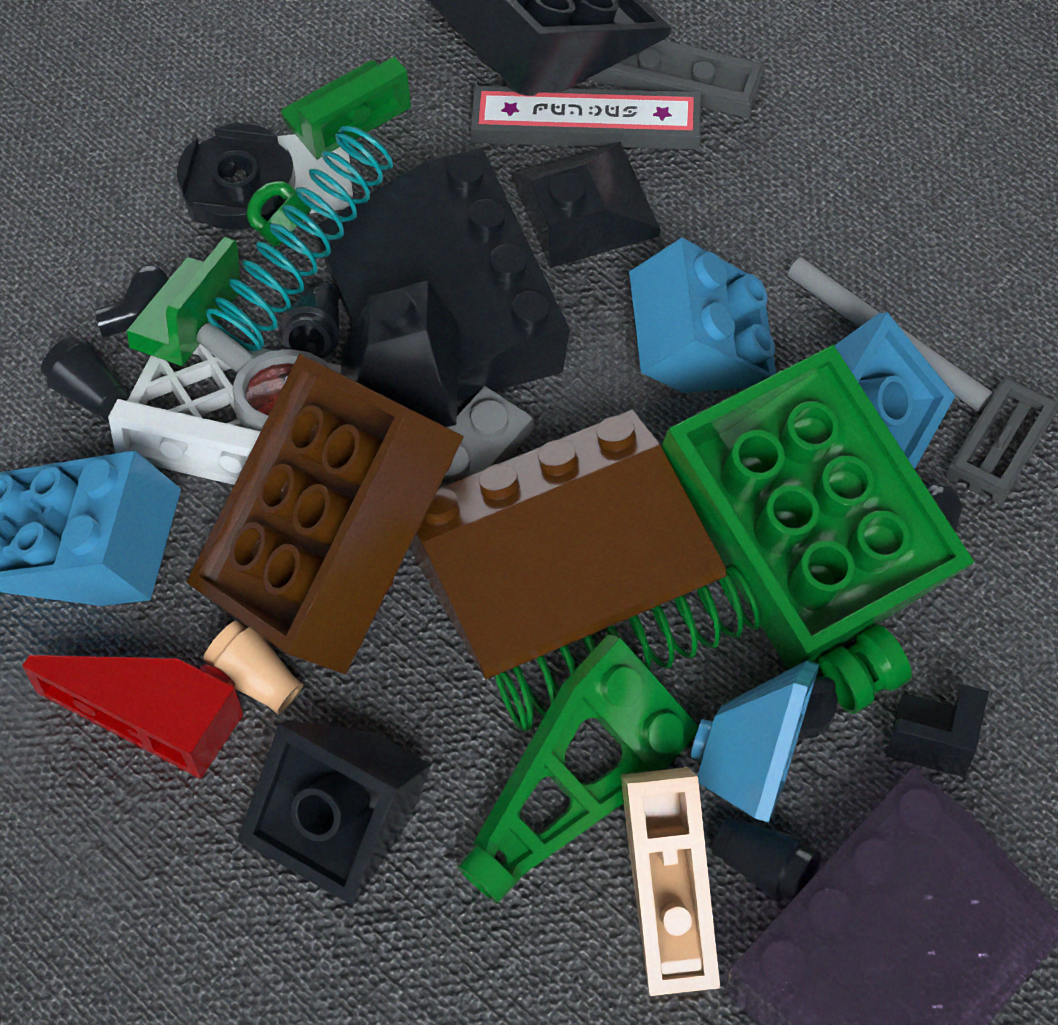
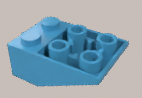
(85, 529)

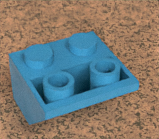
(700, 321)

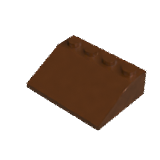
(323, 514)
(562, 543)

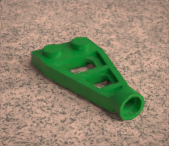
(632, 709)

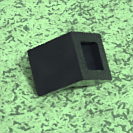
(939, 733)

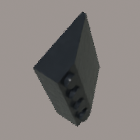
(553, 42)
(460, 234)

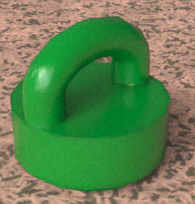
(257, 202)

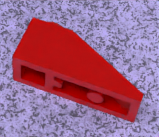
(151, 702)

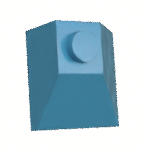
(897, 382)
(754, 740)

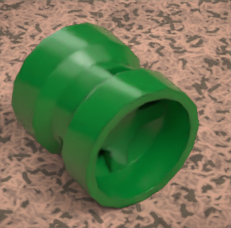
(866, 668)

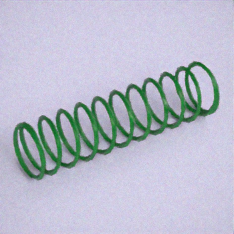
(684, 609)

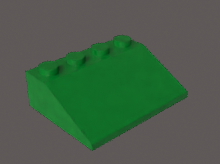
(813, 506)

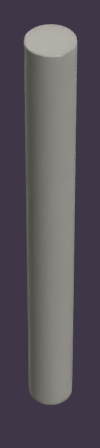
(860, 312)

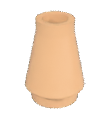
(253, 666)

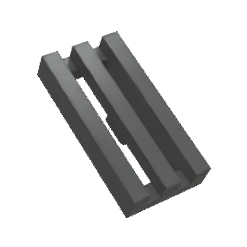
(982, 477)

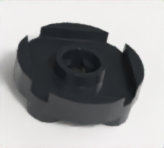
(233, 148)

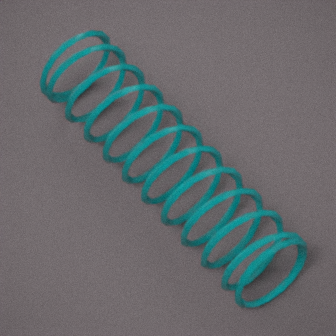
(236, 315)

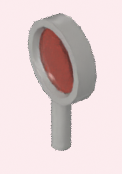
(257, 378)

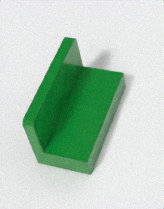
(356, 99)
(179, 309)

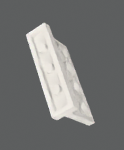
(180, 436)

